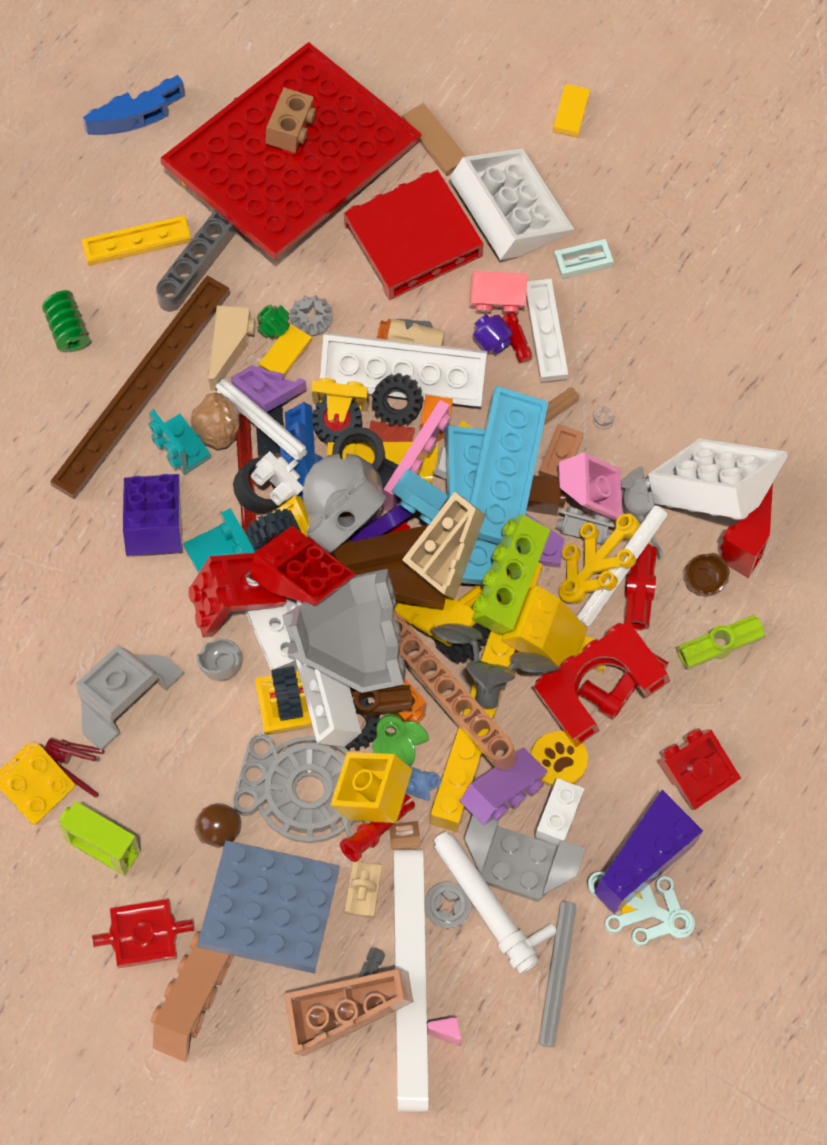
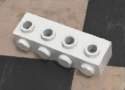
(271, 634)

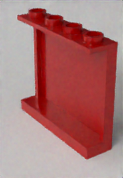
(414, 233)

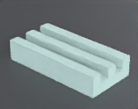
(584, 263)

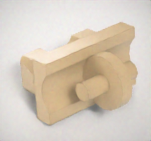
(363, 889)

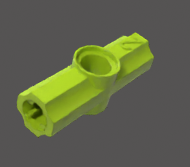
(706, 649)

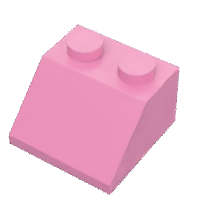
(592, 484)

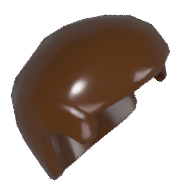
(707, 574)
(217, 824)

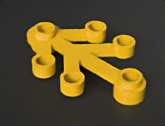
(596, 560)

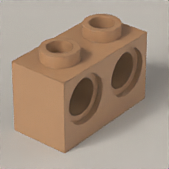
(290, 120)

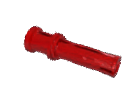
(369, 834)

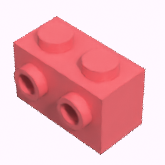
(498, 291)

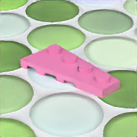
(418, 451)

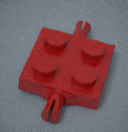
(143, 933)

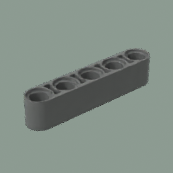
(193, 265)

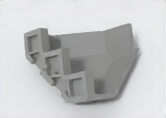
(351, 634)

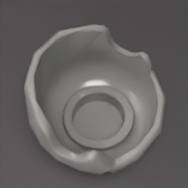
(220, 659)

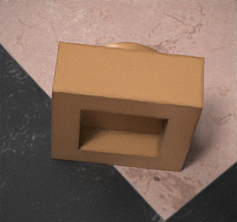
(405, 835)

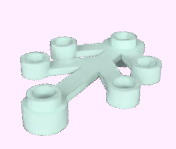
(646, 909)

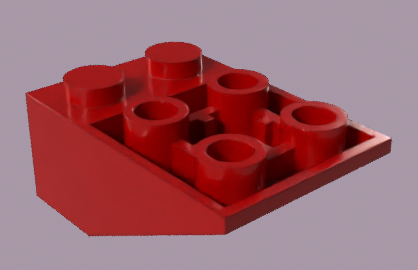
(748, 539)
(298, 568)

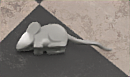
(637, 498)

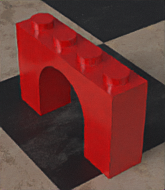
(619, 648)

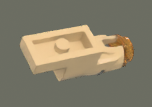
(410, 331)

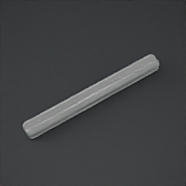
(557, 974)

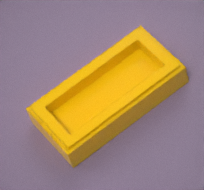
(571, 110)
(286, 351)

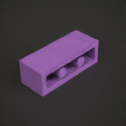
(500, 789)

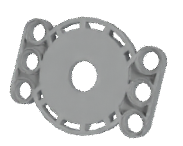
(279, 785)

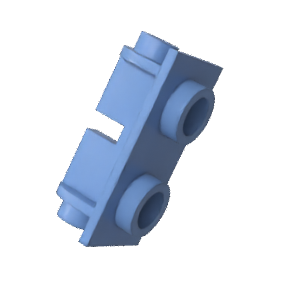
(422, 782)

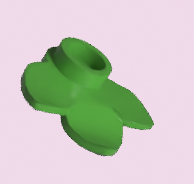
(400, 742)

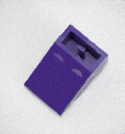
(152, 514)

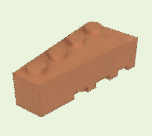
(186, 999)
(340, 1008)

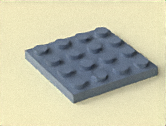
(269, 907)

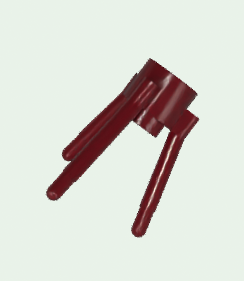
(61, 753)

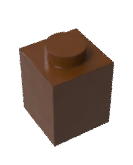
(545, 496)

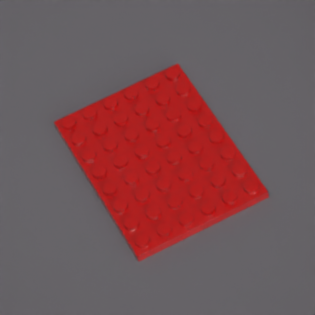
(283, 193)

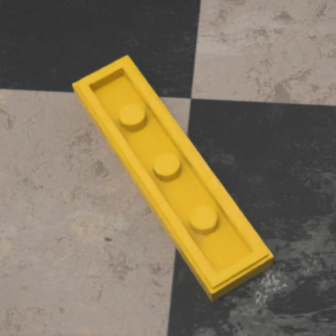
(136, 240)

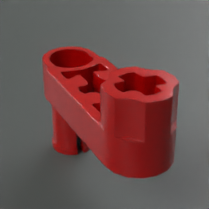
(613, 702)

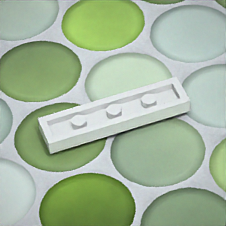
(546, 330)

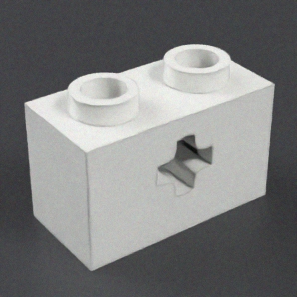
(559, 812)

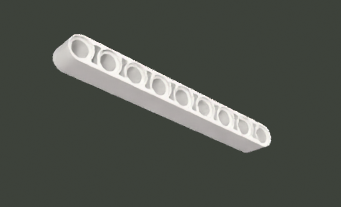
(410, 957)

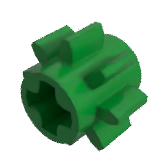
(273, 321)

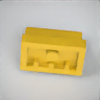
(34, 782)

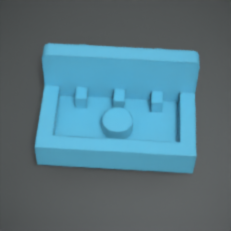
(419, 495)

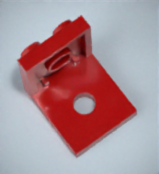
(224, 588)

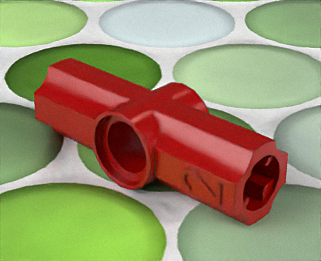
(641, 589)

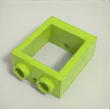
(99, 838)

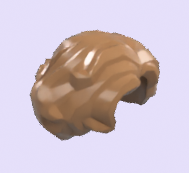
(215, 420)

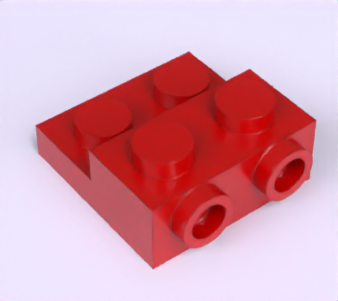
(699, 767)

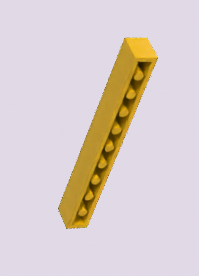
(465, 755)

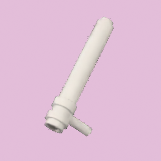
(510, 939)

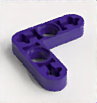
(382, 524)

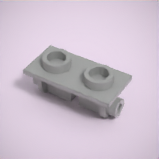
(574, 520)

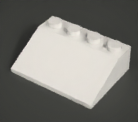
(510, 202)
(716, 478)

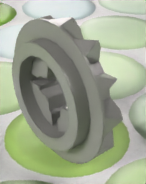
(319, 322)
(450, 892)

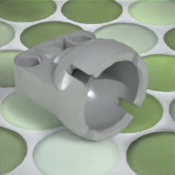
(338, 487)

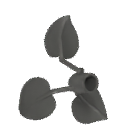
(491, 677)

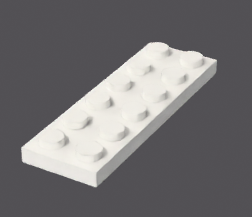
(436, 368)

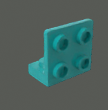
(179, 441)
(222, 540)

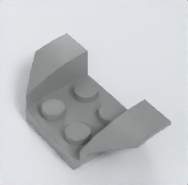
(116, 685)
(521, 862)

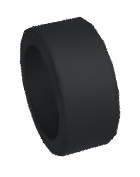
(362, 434)
(246, 495)

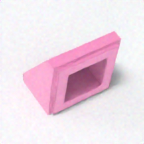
(445, 1030)

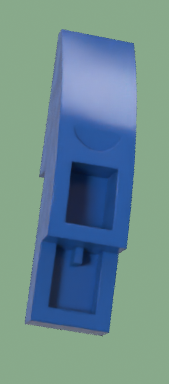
(129, 114)
(299, 423)

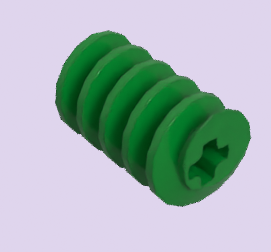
(65, 322)

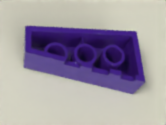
(652, 848)

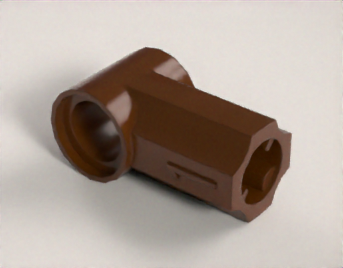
(387, 700)

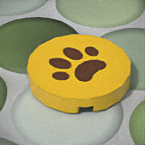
(560, 758)

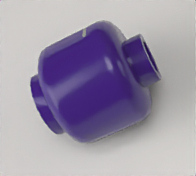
(492, 334)

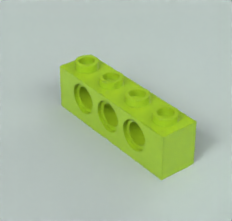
(532, 539)

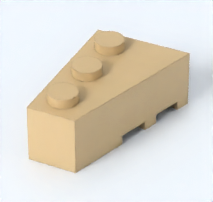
(447, 545)

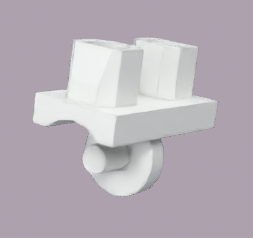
(280, 474)

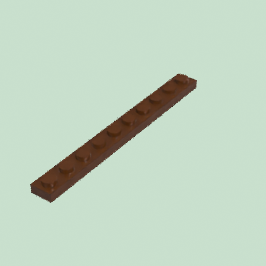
(139, 387)

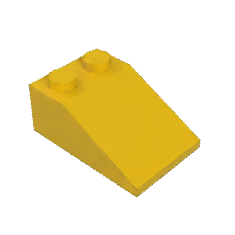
(546, 627)

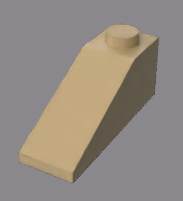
(229, 340)

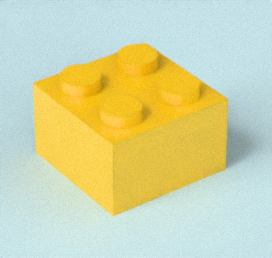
(371, 787)

